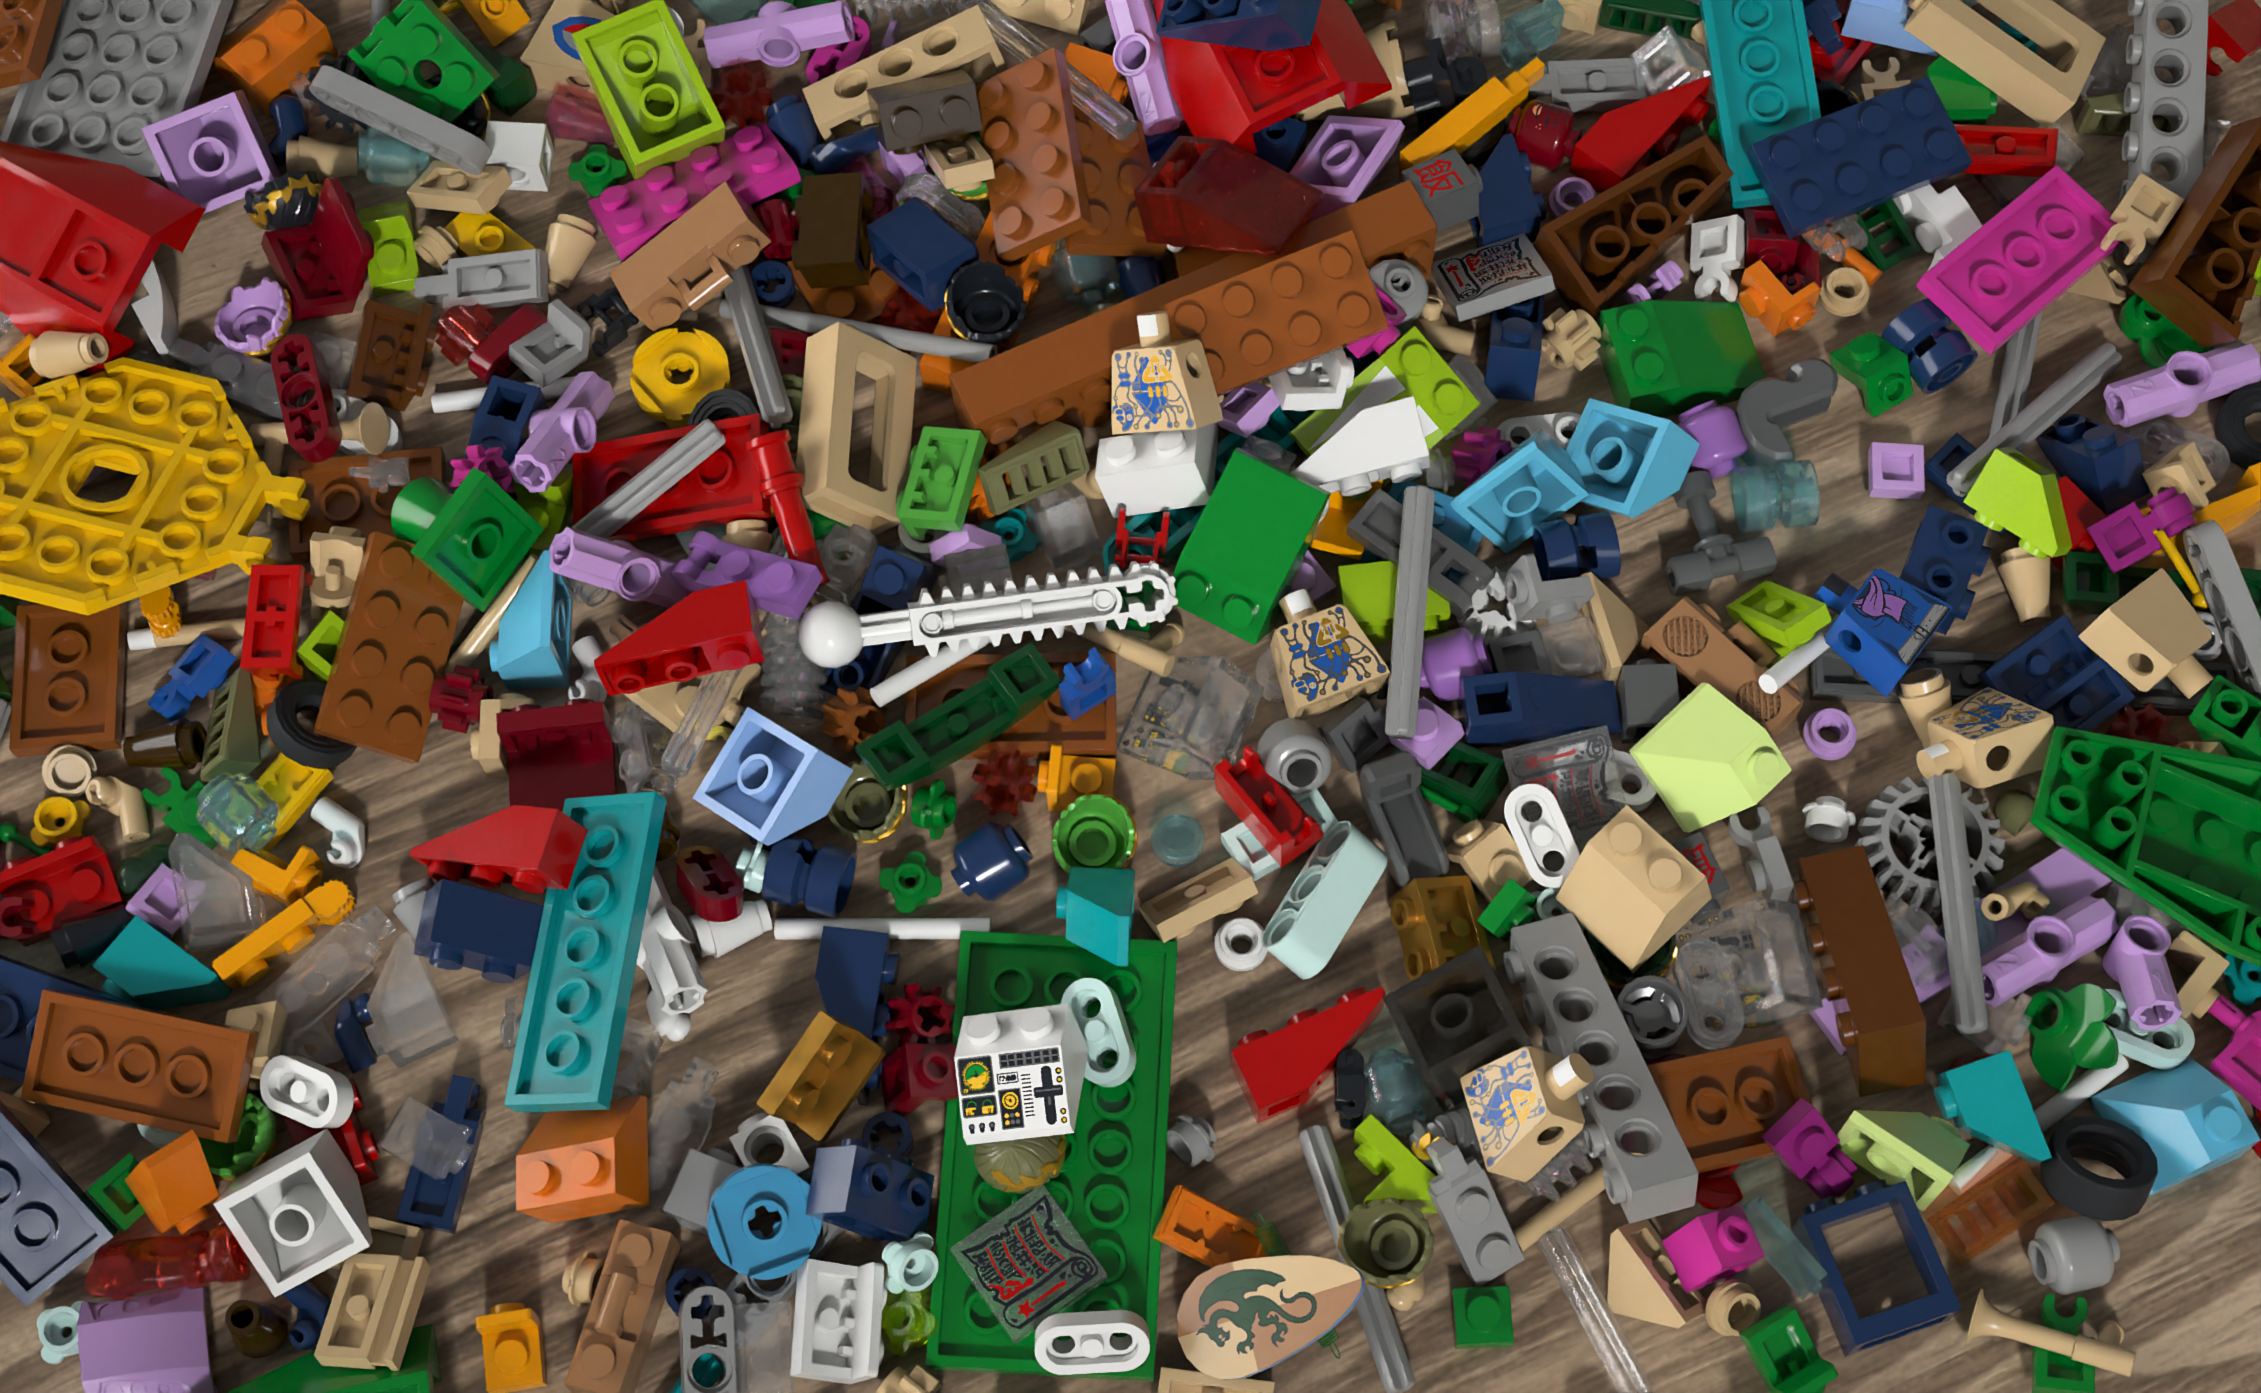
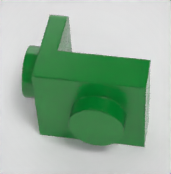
(1875, 369)
(1787, 1354)

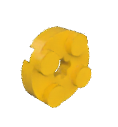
(681, 350)

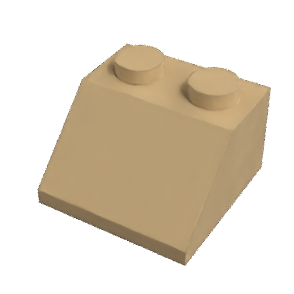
(1632, 889)

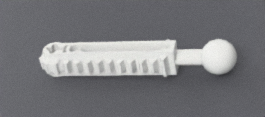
(835, 634)

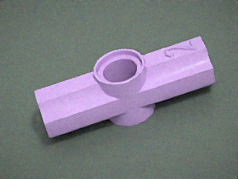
(779, 34)
(1148, 83)
(2182, 384)
(561, 432)
(605, 561)
(2047, 948)

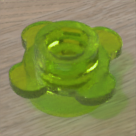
(920, 1325)

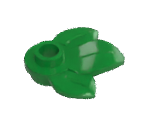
(2154, 332)
(2076, 1036)

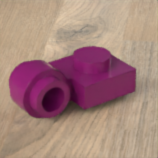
(2129, 536)
(1808, 1151)

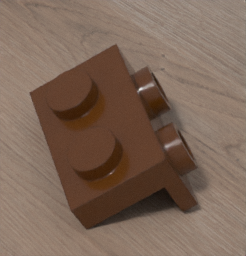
(391, 354)

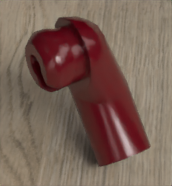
(1807, 270)

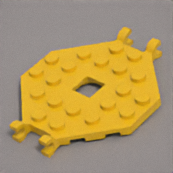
(182, 515)

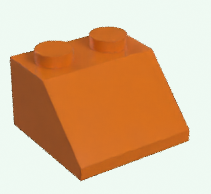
(271, 50)
(585, 1163)

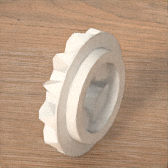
(1492, 624)

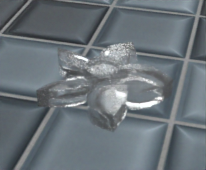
(383, 472)

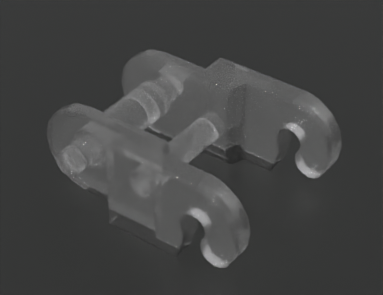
(1824, 237)

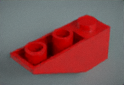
(1638, 134)
(693, 638)
(513, 846)
(1293, 1062)

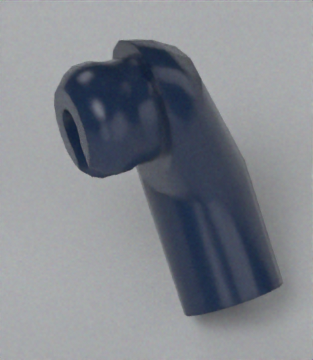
(290, 124)
(840, 153)
(350, 1033)
(311, 1314)

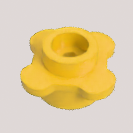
(50, 812)

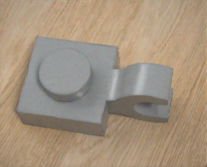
(1767, 866)

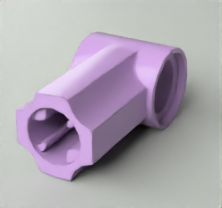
(2141, 968)

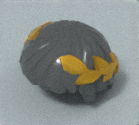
(1455, 1126)

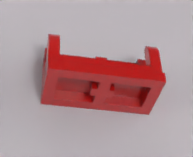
(2235, 30)
(273, 621)
(1266, 808)

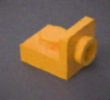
(1071, 777)
(277, 878)
(512, 1348)

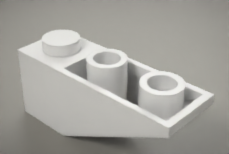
(1370, 448)

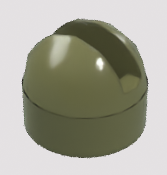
(2014, 810)

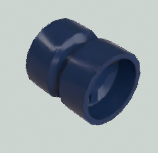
(1932, 350)
(1558, 550)
(809, 875)

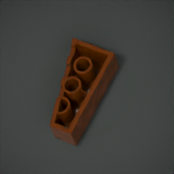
(1626, 229)
(2212, 245)
(1862, 970)

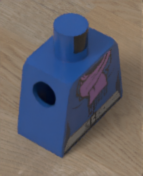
(1880, 625)

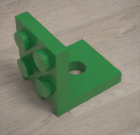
(421, 32)

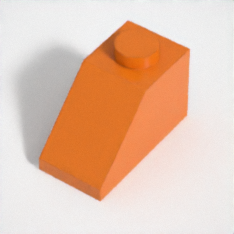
(175, 1185)

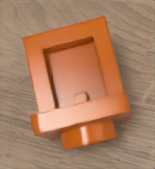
(1772, 303)

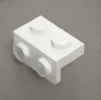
(1315, 383)
(838, 1321)

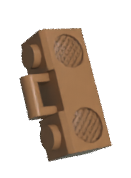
(691, 258)
(1703, 653)
(624, 1310)

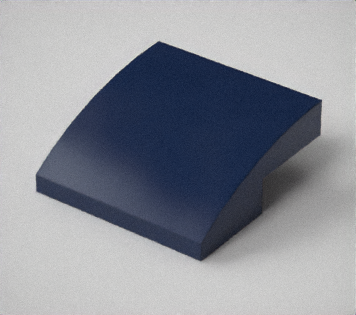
(2060, 677)

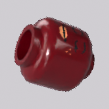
(1545, 132)

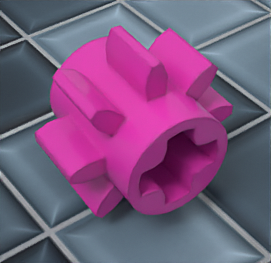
(1478, 452)
(485, 461)

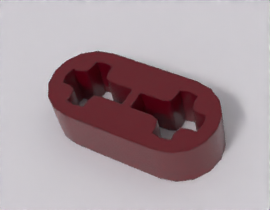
(492, 354)
(709, 883)

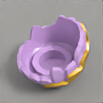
(255, 318)

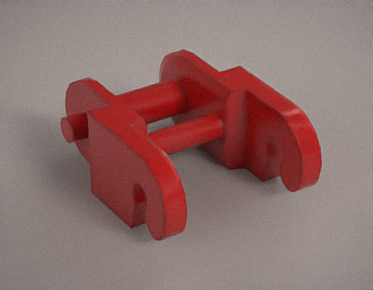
(1123, 540)

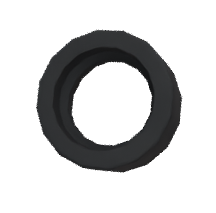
(2088, 1192)

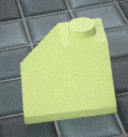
(1709, 759)
(1904, 1149)

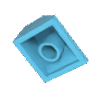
(1628, 457)
(1521, 489)
(536, 632)
(2183, 1116)

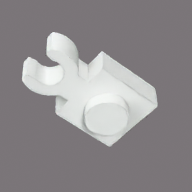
(1714, 252)

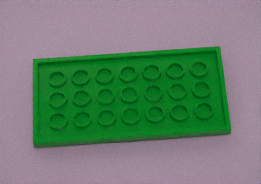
(1112, 1161)

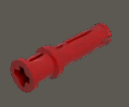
(782, 486)

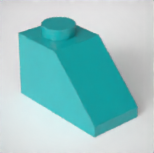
(1099, 911)
(156, 971)
(1992, 1106)

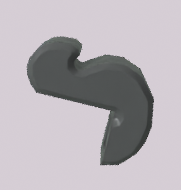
(1779, 403)
(1402, 818)

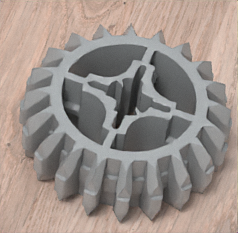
(1911, 832)

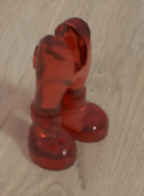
(167, 1262)

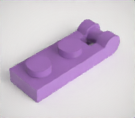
(775, 581)

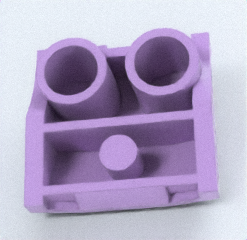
(146, 1344)

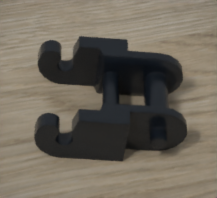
(596, 307)
(1350, 1088)

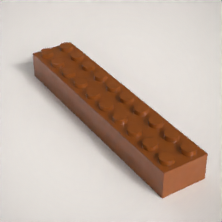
(1070, 369)

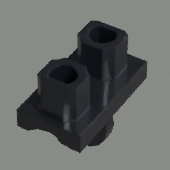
(1436, 83)

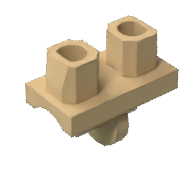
(334, 567)

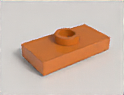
(1208, 1230)

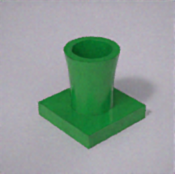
(465, 535)

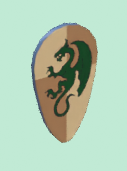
(1262, 1311)

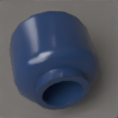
(991, 861)

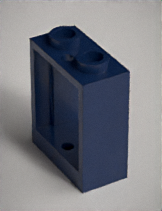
(1861, 1334)

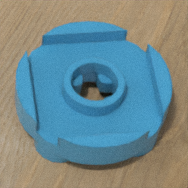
(735, 1205)

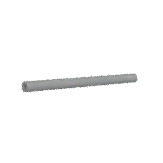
(895, 337)

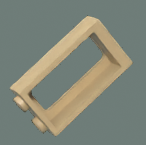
(2005, 63)
(827, 421)

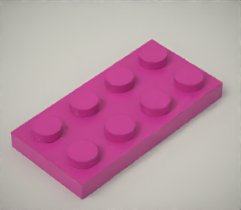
(641, 209)
(2020, 260)

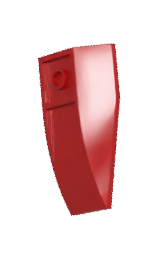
(1243, 90)
(80, 241)

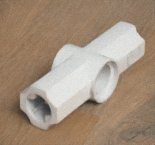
(667, 954)

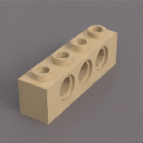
(962, 41)

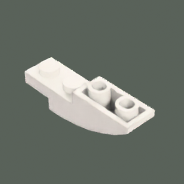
(1938, 219)

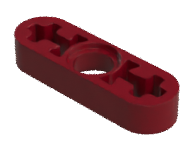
(320, 410)

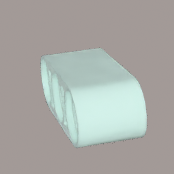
(1324, 900)

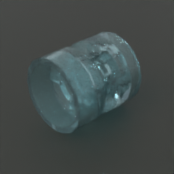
(1757, 496)

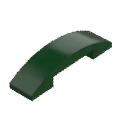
(2093, 587)
(962, 723)

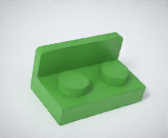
(940, 480)

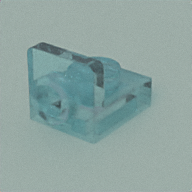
(1531, 32)

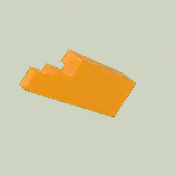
(1473, 116)

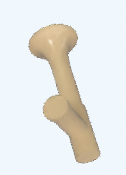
(369, 428)
(1149, 655)
(2098, 1353)

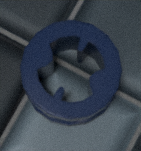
(784, 292)
(895, 1124)
(693, 1277)

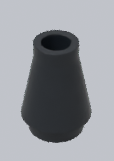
(88, 936)

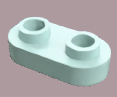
(1103, 1032)
(2139, 1043)

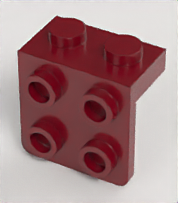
(323, 261)
(558, 752)

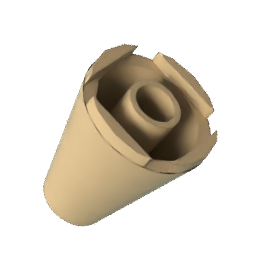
(1385, 106)

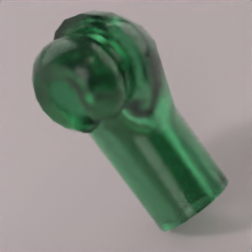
(137, 867)

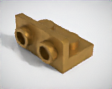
(1437, 922)
(822, 1076)

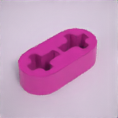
(828, 57)

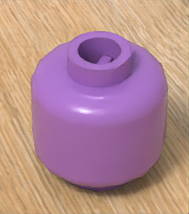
(1718, 435)
(1451, 657)

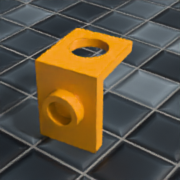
(495, 18)
(1331, 531)

